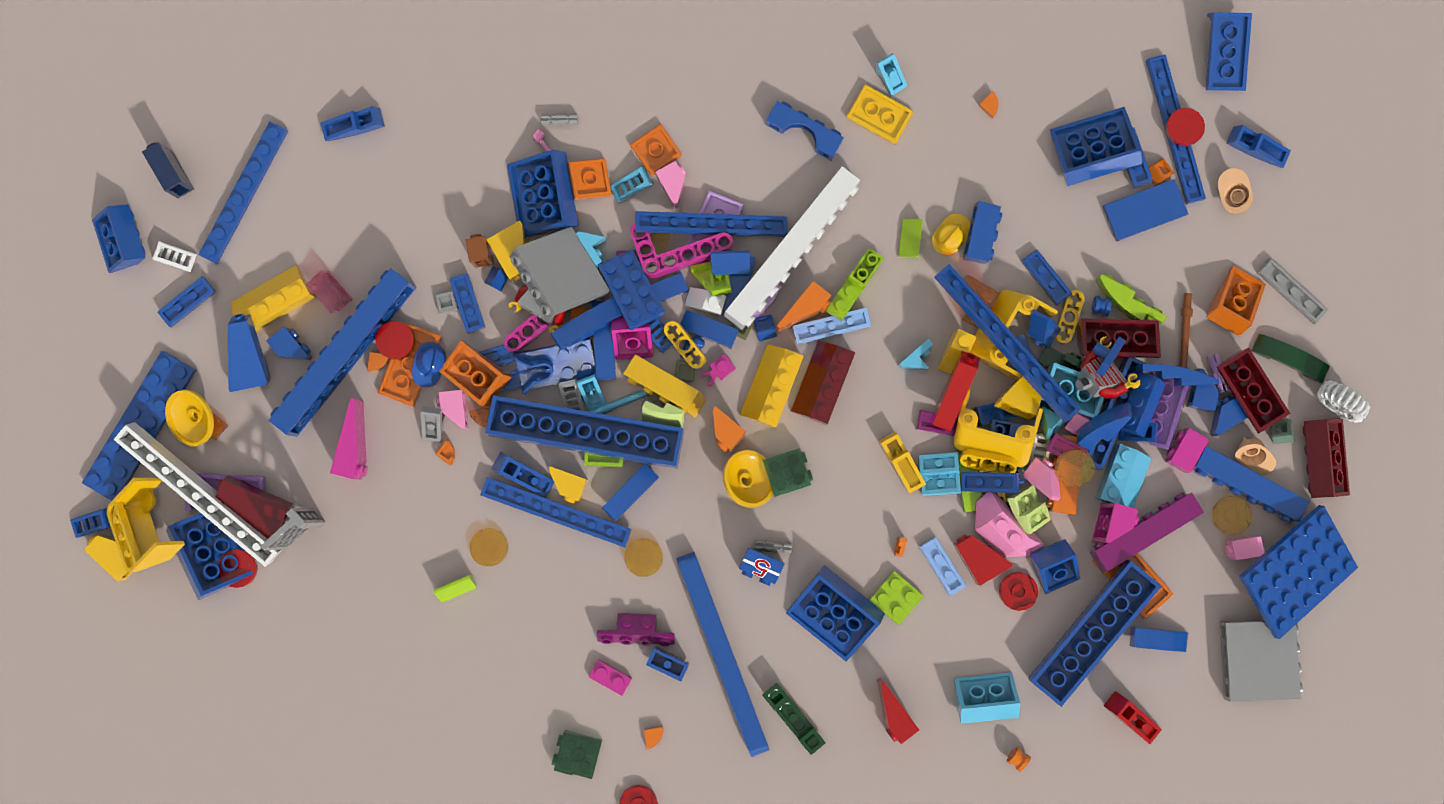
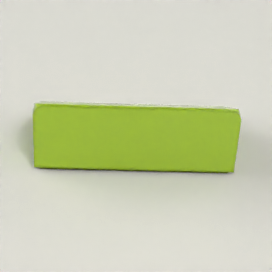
(910, 238)
(455, 588)

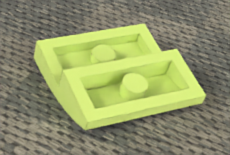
(668, 415)
(1028, 510)

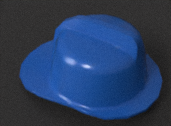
(427, 364)

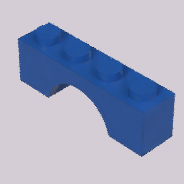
(784, 118)

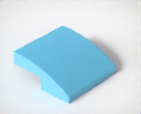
(940, 474)

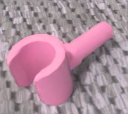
(538, 136)

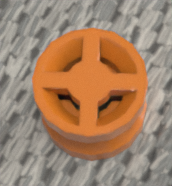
(1018, 759)

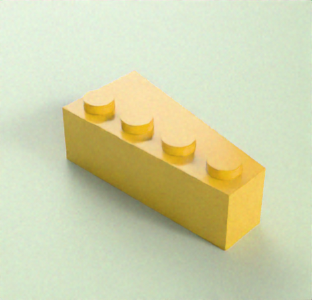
(665, 386)

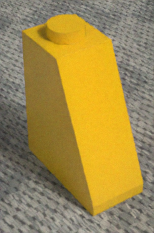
(504, 244)
(958, 342)
(1020, 399)
(106, 554)

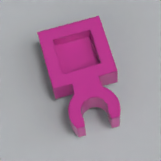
(720, 368)

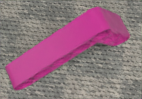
(676, 254)
(523, 340)

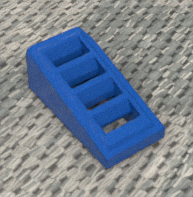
(667, 345)
(102, 520)

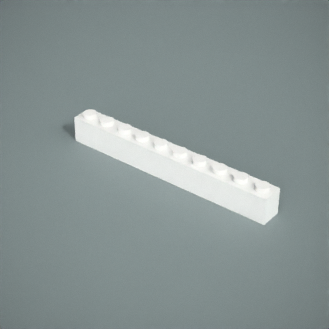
(791, 248)
(193, 490)

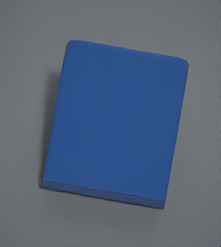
(765, 328)

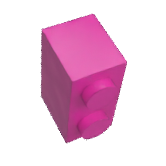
(1186, 450)

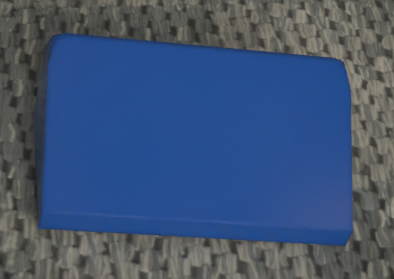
(730, 262)

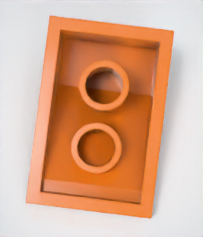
(1236, 301)
(809, 304)
(475, 374)

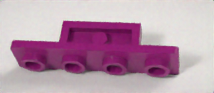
(636, 629)

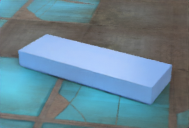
(942, 566)

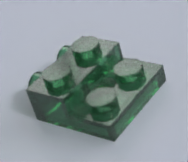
(787, 472)
(576, 754)

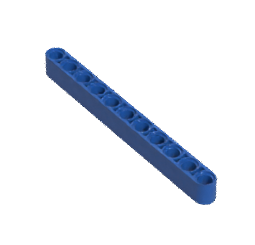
(722, 654)

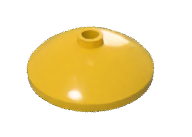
(189, 417)
(749, 467)

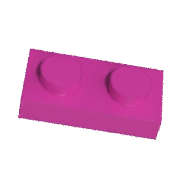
(610, 677)

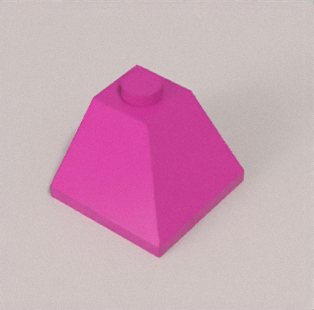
(632, 342)

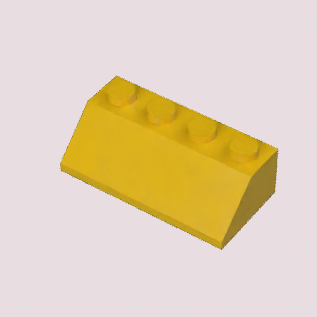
(274, 298)
(771, 385)

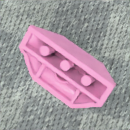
(1001, 529)

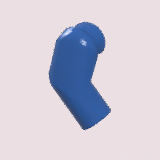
(700, 342)

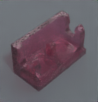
(329, 291)

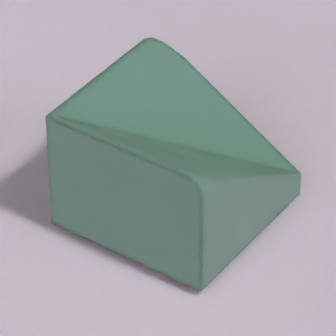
(1282, 431)

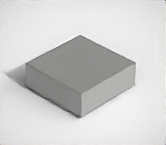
(446, 301)

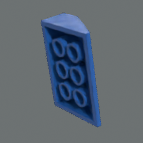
(1096, 146)
(543, 193)
(201, 554)
(835, 613)

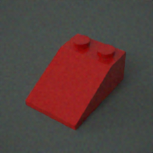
(896, 718)

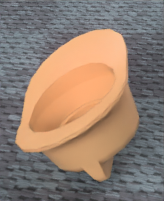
(1235, 190)
(1255, 456)

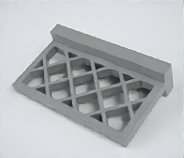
(300, 521)

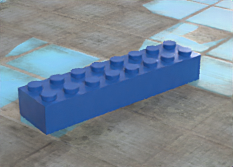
(1094, 632)

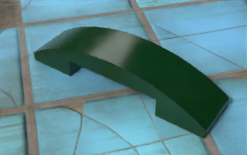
(1291, 357)
(794, 718)

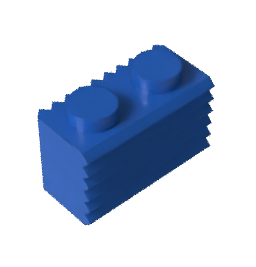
(667, 663)

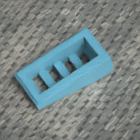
(634, 190)

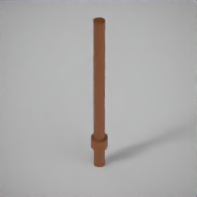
(1186, 313)

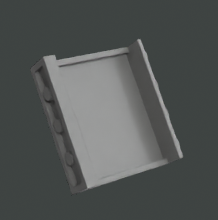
(558, 272)
(1258, 664)

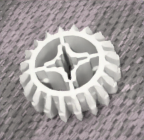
(1343, 401)

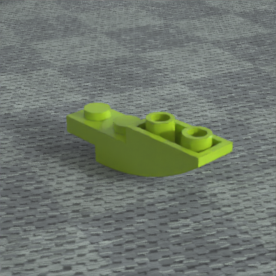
(855, 284)
(1123, 300)

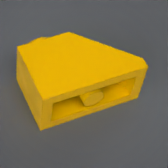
(568, 484)

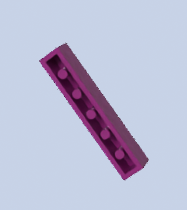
(1148, 531)

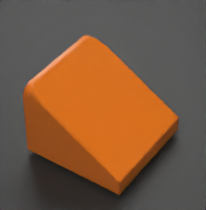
(1160, 171)

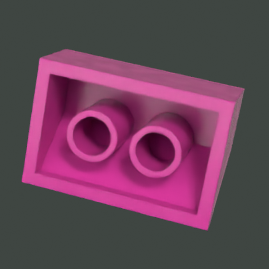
(1114, 522)

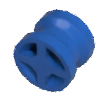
(1101, 306)

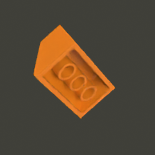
(727, 432)

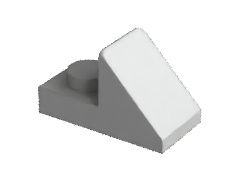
(432, 424)

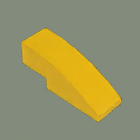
(902, 462)

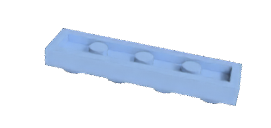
(831, 326)

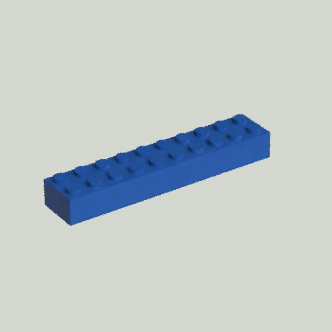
(341, 354)
(585, 432)

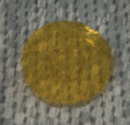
(1074, 467)
(1232, 515)
(488, 547)
(643, 557)

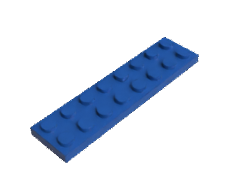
(114, 464)

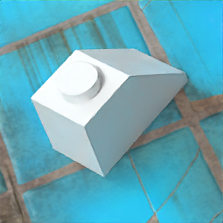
(704, 301)

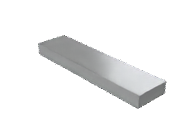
(1292, 291)

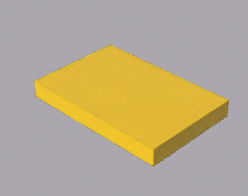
(879, 114)

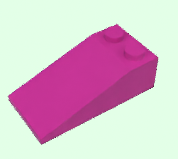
(351, 448)

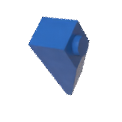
(522, 474)

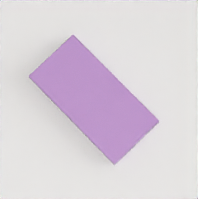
(714, 204)

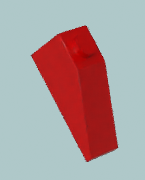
(1132, 717)

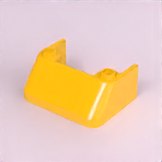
(1005, 309)
(971, 437)
(134, 527)

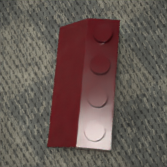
(1140, 335)
(823, 382)
(1253, 390)
(1326, 458)

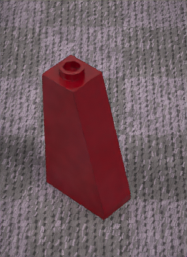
(255, 506)

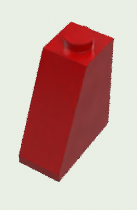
(980, 559)

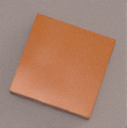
(655, 149)
(589, 179)

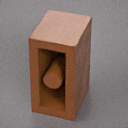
(479, 251)

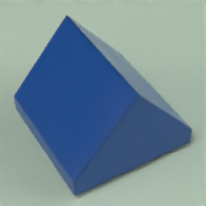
(496, 278)

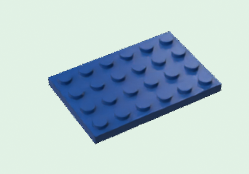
(1298, 571)

